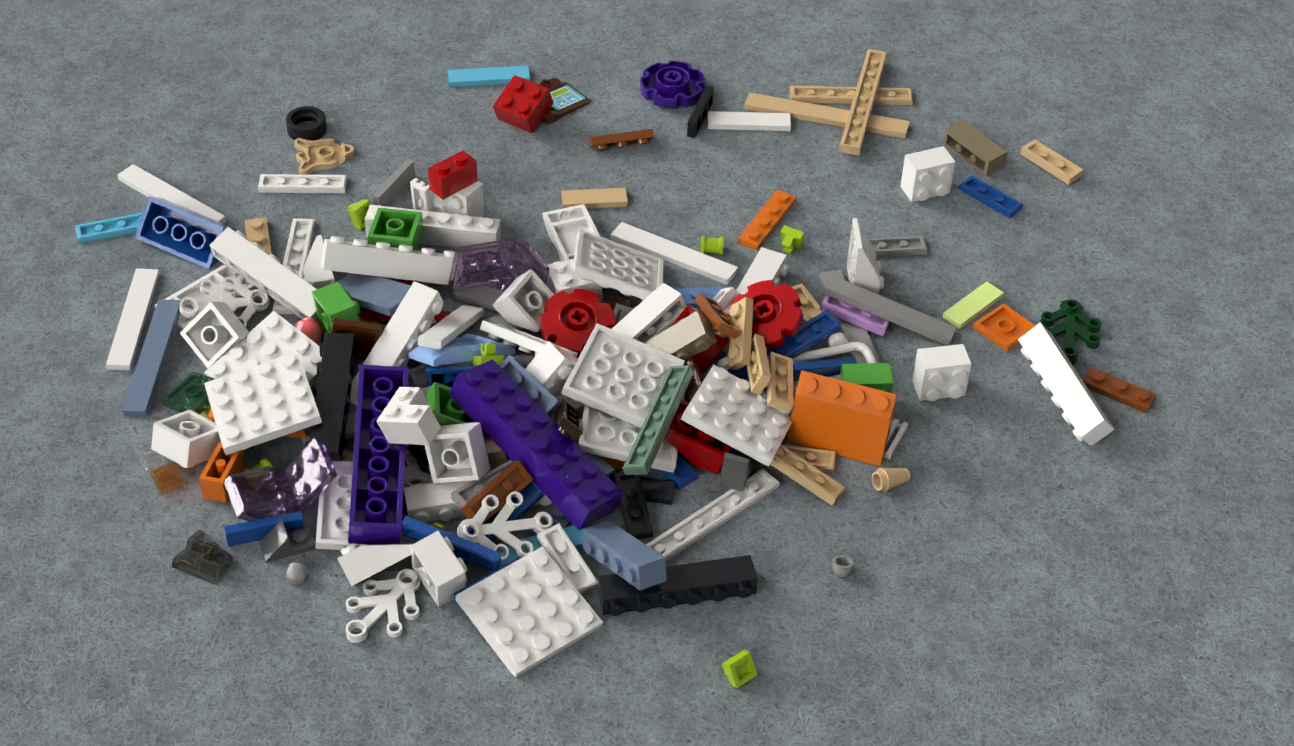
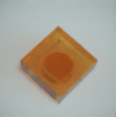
(167, 478)

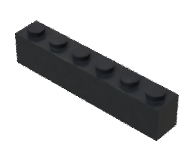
(334, 391)
(684, 585)

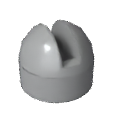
(842, 566)
(296, 573)

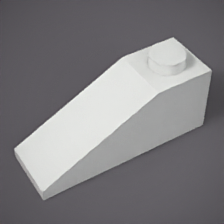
(312, 269)
(368, 560)

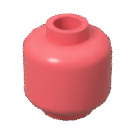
(310, 328)

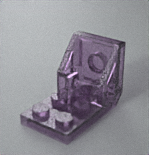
(495, 263)
(290, 490)

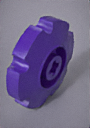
(672, 84)

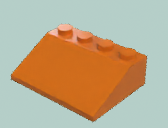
(841, 417)

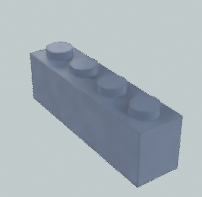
(624, 555)

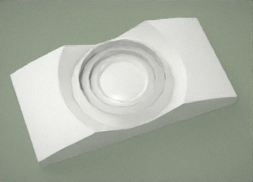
(564, 227)
(193, 290)

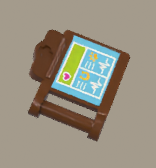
(565, 99)

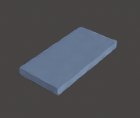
(375, 292)

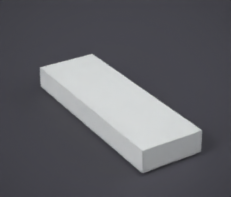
(567, 557)

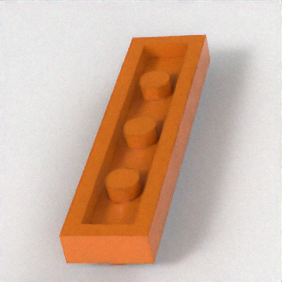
(767, 220)

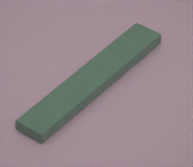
(658, 420)

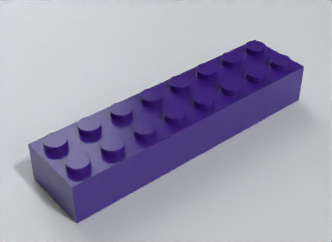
(534, 439)
(376, 463)

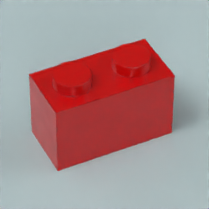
(452, 174)

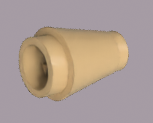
(889, 478)

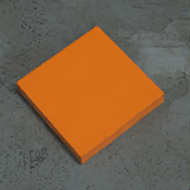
(1003, 327)

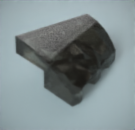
(211, 560)

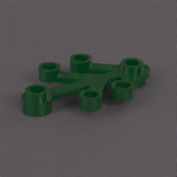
(1072, 309)

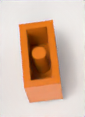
(216, 472)

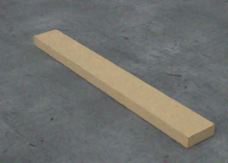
(863, 102)
(823, 114)

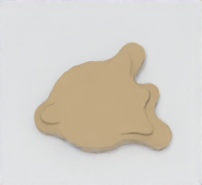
(321, 154)

